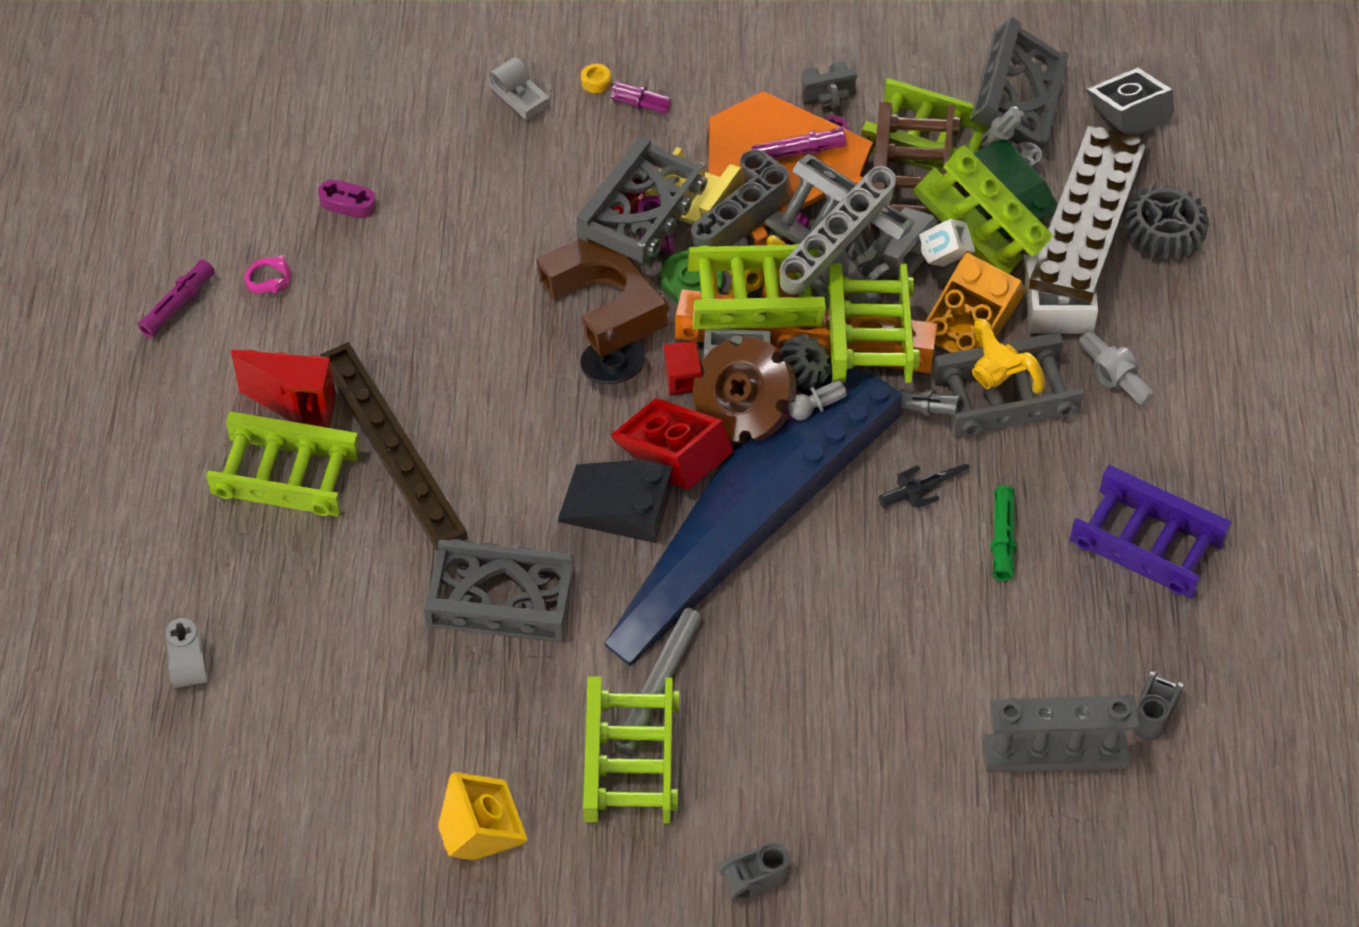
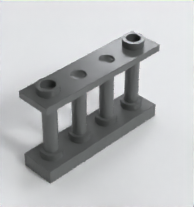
(836, 186)
(1047, 349)
(1059, 733)

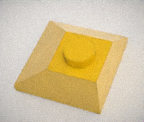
(479, 817)

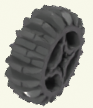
(1166, 222)

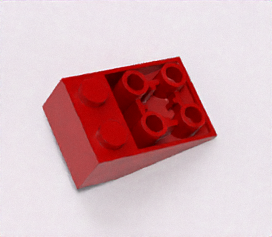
(288, 384)

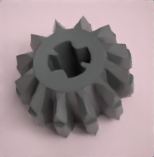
(807, 360)

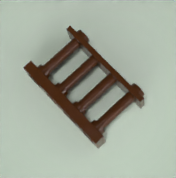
(887, 151)

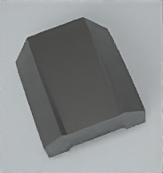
(1134, 101)

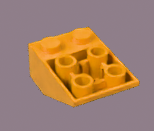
(974, 293)

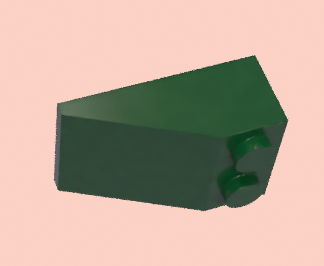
(1019, 179)

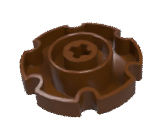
(745, 388)

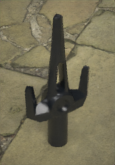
(912, 488)

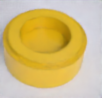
(596, 78)

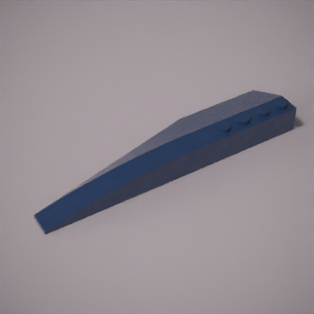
(750, 501)

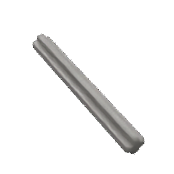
(663, 669)

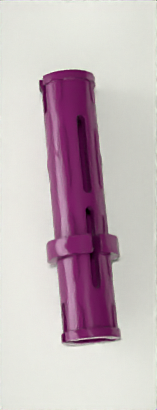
(804, 144)
(185, 288)

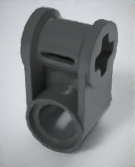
(1157, 700)
(750, 876)

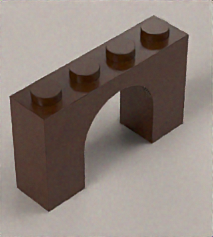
(619, 323)

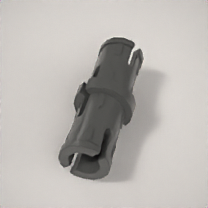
(931, 402)

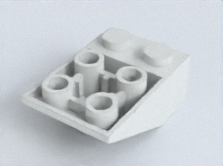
(1056, 313)

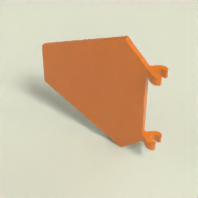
(770, 119)

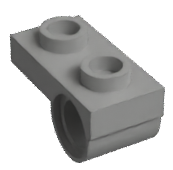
(514, 86)

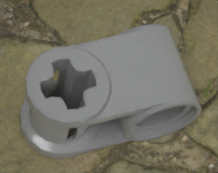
(186, 657)

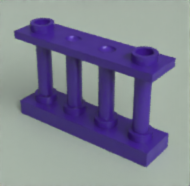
(1162, 505)

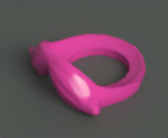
(271, 285)

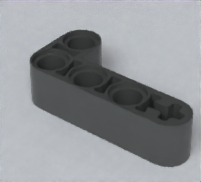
(762, 195)

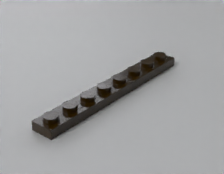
(394, 447)

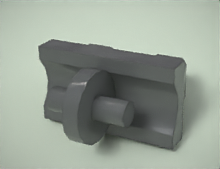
(828, 87)

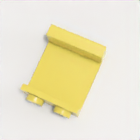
(715, 192)

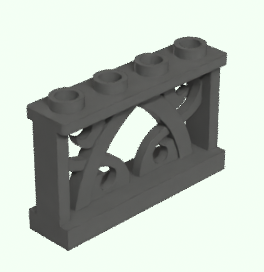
(1008, 45)
(656, 223)
(486, 562)

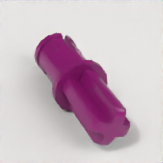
(640, 97)

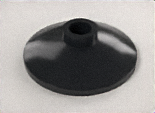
(615, 366)

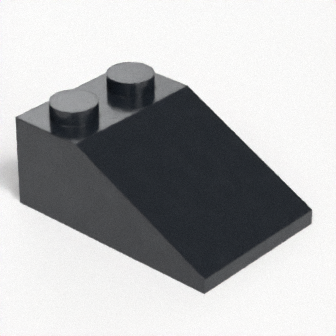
(619, 498)

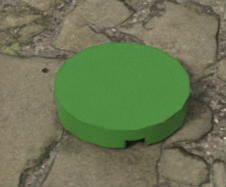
(675, 276)

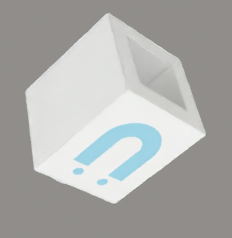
(946, 242)

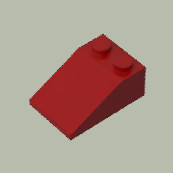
(675, 438)

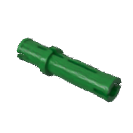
(1003, 544)

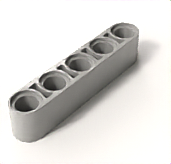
(841, 216)

